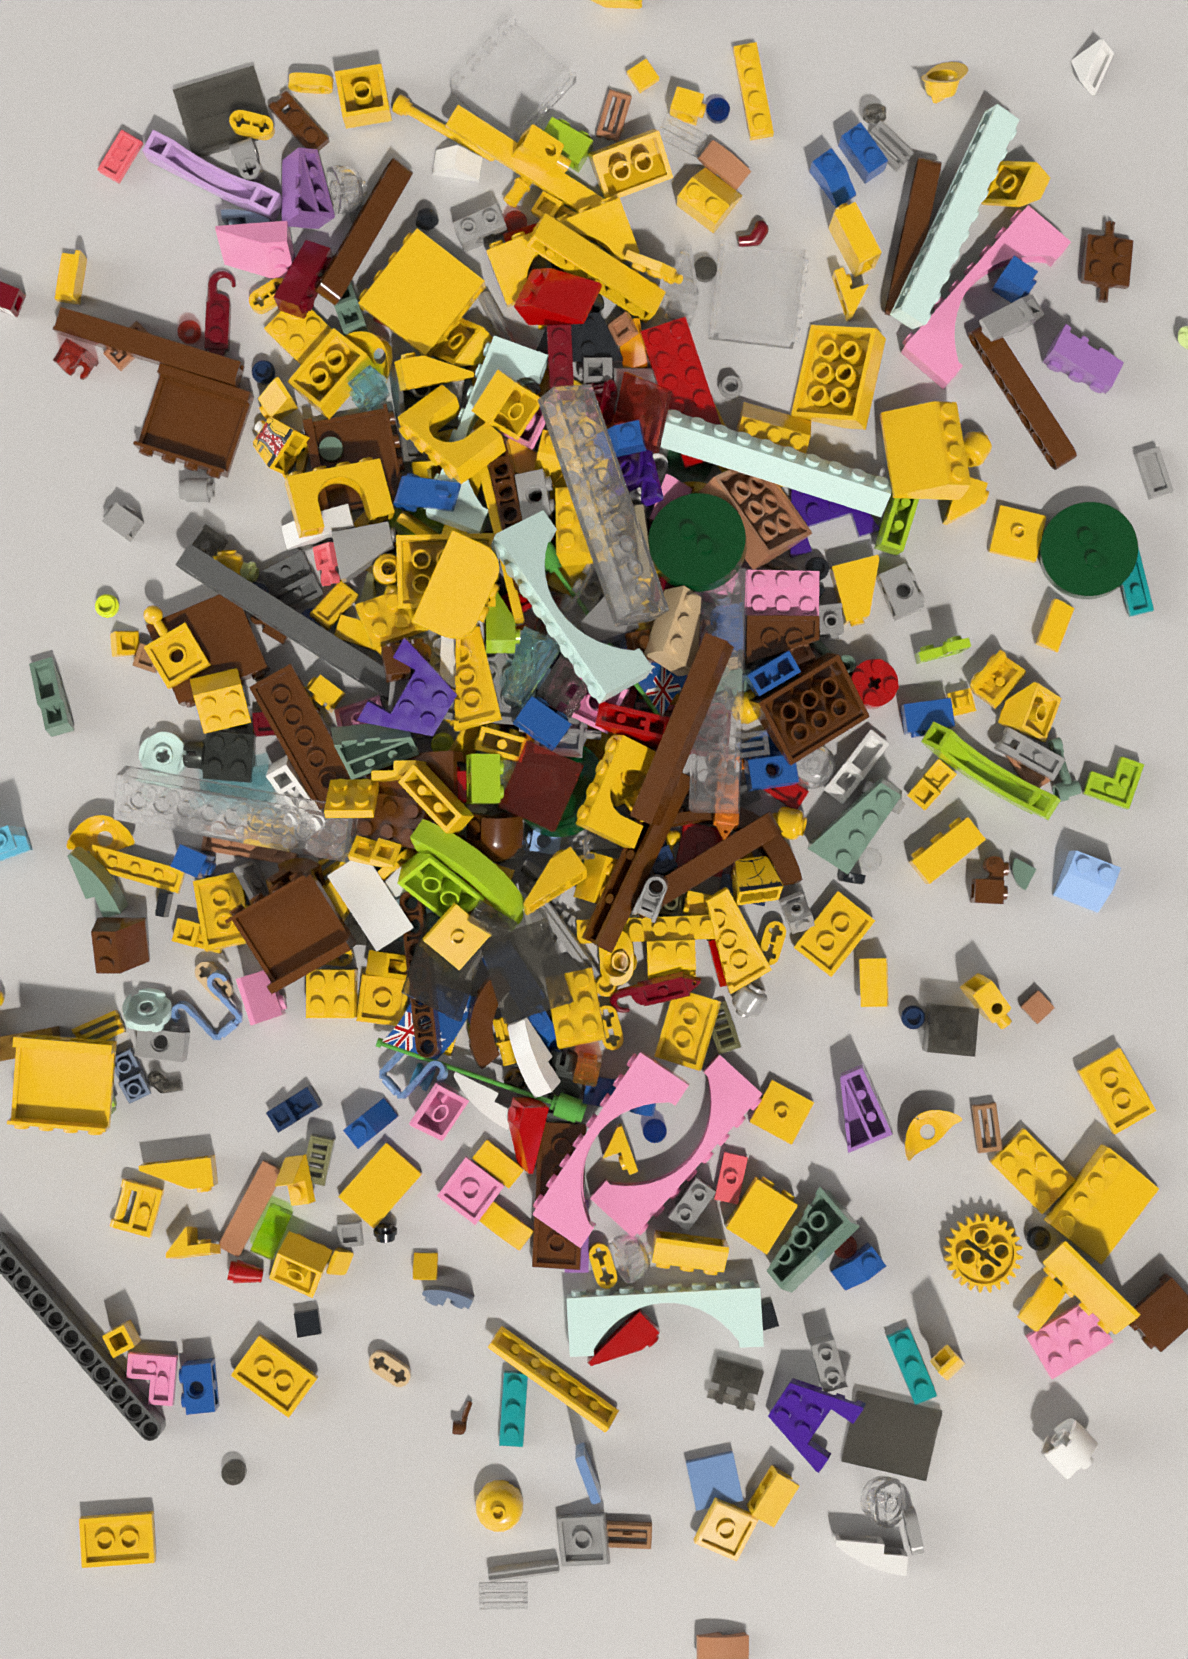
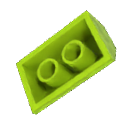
(436, 885)

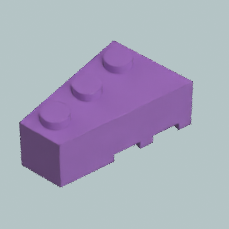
(1082, 361)

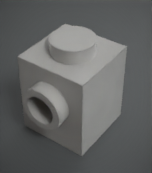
(122, 520)

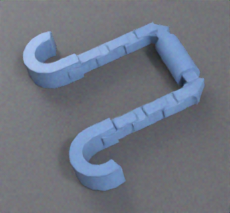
(226, 1029)
(396, 1090)

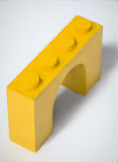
(457, 458)
(364, 477)
(597, 811)

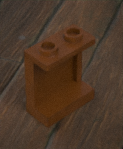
(1162, 1314)

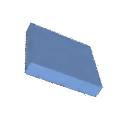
(588, 1473)
(712, 1478)

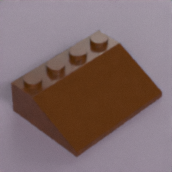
(810, 708)

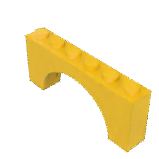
(602, 224)

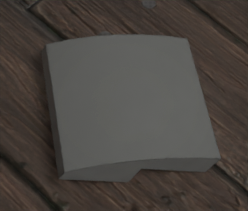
(292, 581)

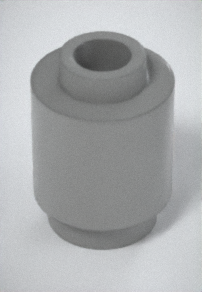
(196, 489)

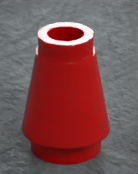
(244, 1272)

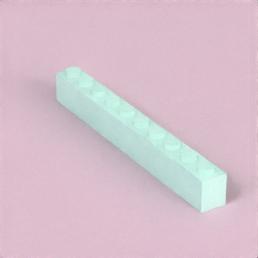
(955, 217)
(775, 463)

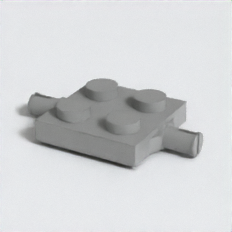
(572, 742)

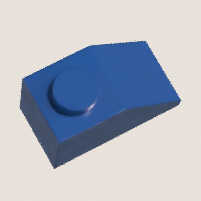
(833, 178)
(627, 438)
(545, 1028)
(370, 1123)
(858, 1268)

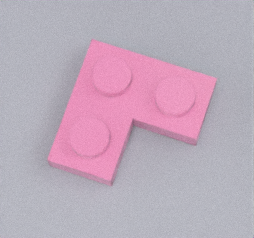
(160, 1370)

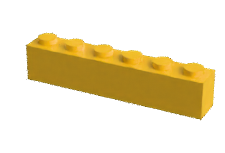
(586, 259)

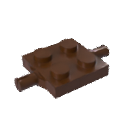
(1107, 261)

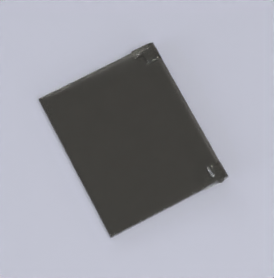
(526, 972)
(436, 980)
(892, 1436)

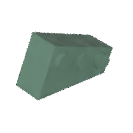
(372, 747)

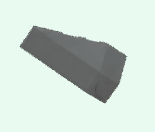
(403, 401)

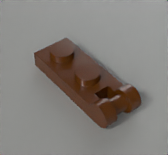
(298, 123)

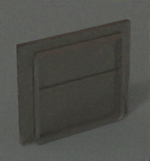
(209, 104)

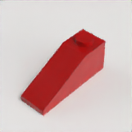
(632, 723)
(526, 1125)
(628, 1338)

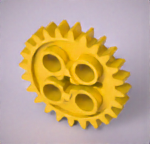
(994, 1235)

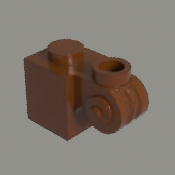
(395, 669)
(993, 888)

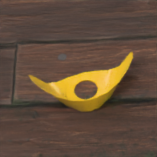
(369, 344)
(88, 831)
(939, 1119)

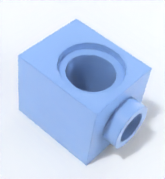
(551, 849)

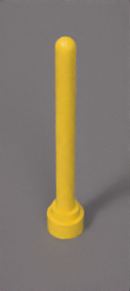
(404, 107)

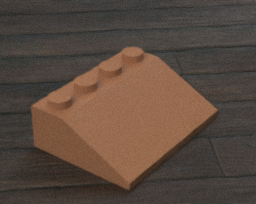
(766, 512)

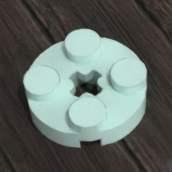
(157, 743)
(147, 1021)

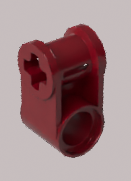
(606, 397)

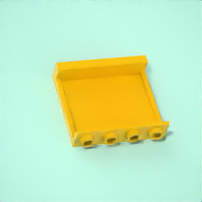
(422, 293)
(63, 1083)

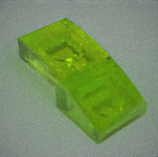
(271, 1231)

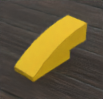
(947, 1362)

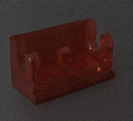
(73, 356)

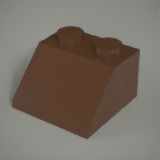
(119, 944)

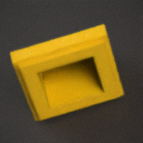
(124, 643)
(340, 1262)
(425, 1266)

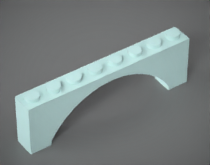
(520, 364)
(601, 666)
(595, 1312)

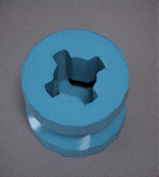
(427, 1081)

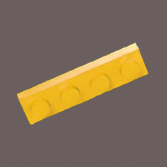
(753, 91)
(139, 869)

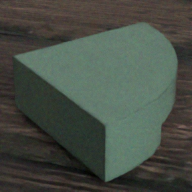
(1022, 873)

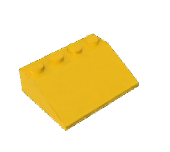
(839, 375)
(926, 451)
(417, 561)
(1101, 1203)
(1090, 1288)

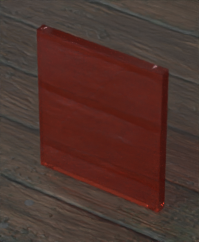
(643, 402)
(541, 786)

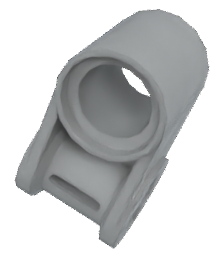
(247, 160)
(650, 902)

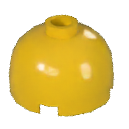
(499, 1506)

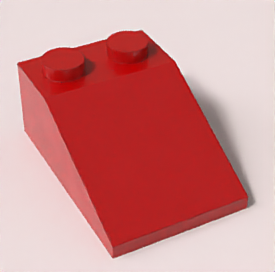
(556, 298)

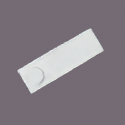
(285, 779)

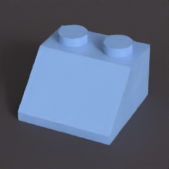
(1086, 880)

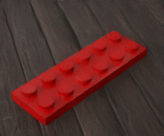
(680, 370)

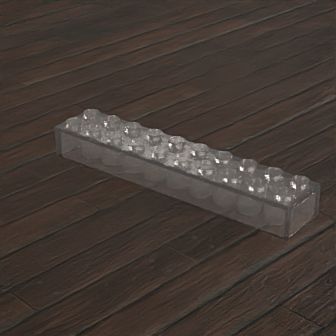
(603, 504)
(718, 747)
(231, 813)

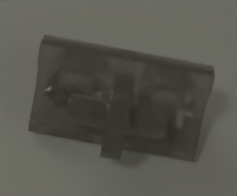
(492, 921)

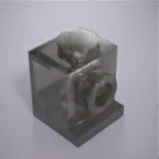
(217, 541)

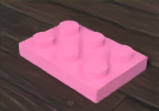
(783, 592)
(1068, 1340)

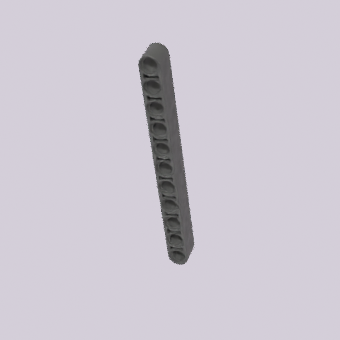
(284, 619)
(85, 1341)

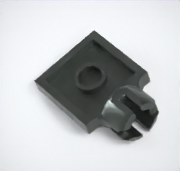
(222, 756)
(565, 1072)

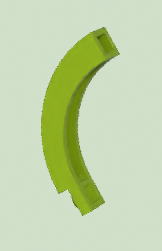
(987, 774)
(472, 866)

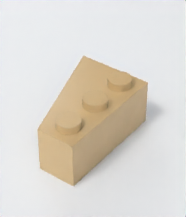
(676, 633)

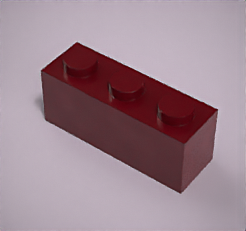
(297, 289)
(560, 355)

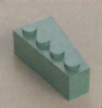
(852, 831)
(812, 1241)

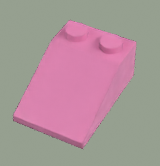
(257, 247)

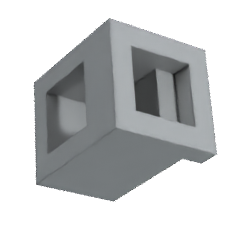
(603, 366)
(831, 611)
(797, 912)

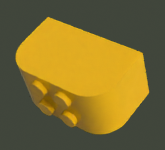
(459, 589)

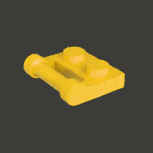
(144, 1209)

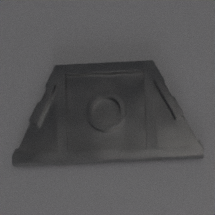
(588, 340)

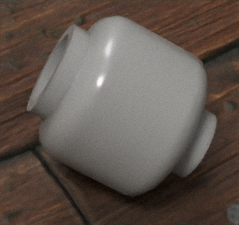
(750, 1000)

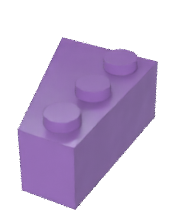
(305, 190)
(862, 1110)

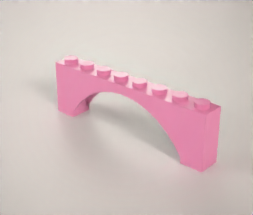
(1028, 239)
(636, 1202)
(564, 1203)

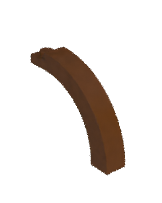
(775, 850)

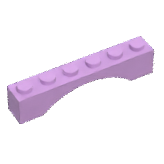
(238, 191)

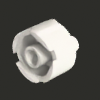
(1069, 1448)

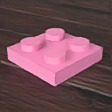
(470, 1190)

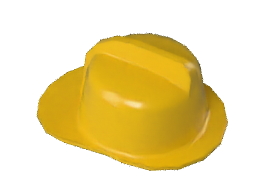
(943, 80)
(620, 964)

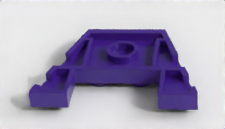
(640, 471)
(818, 510)
(421, 702)
(802, 1411)

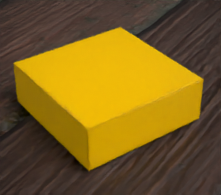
(643, 75)

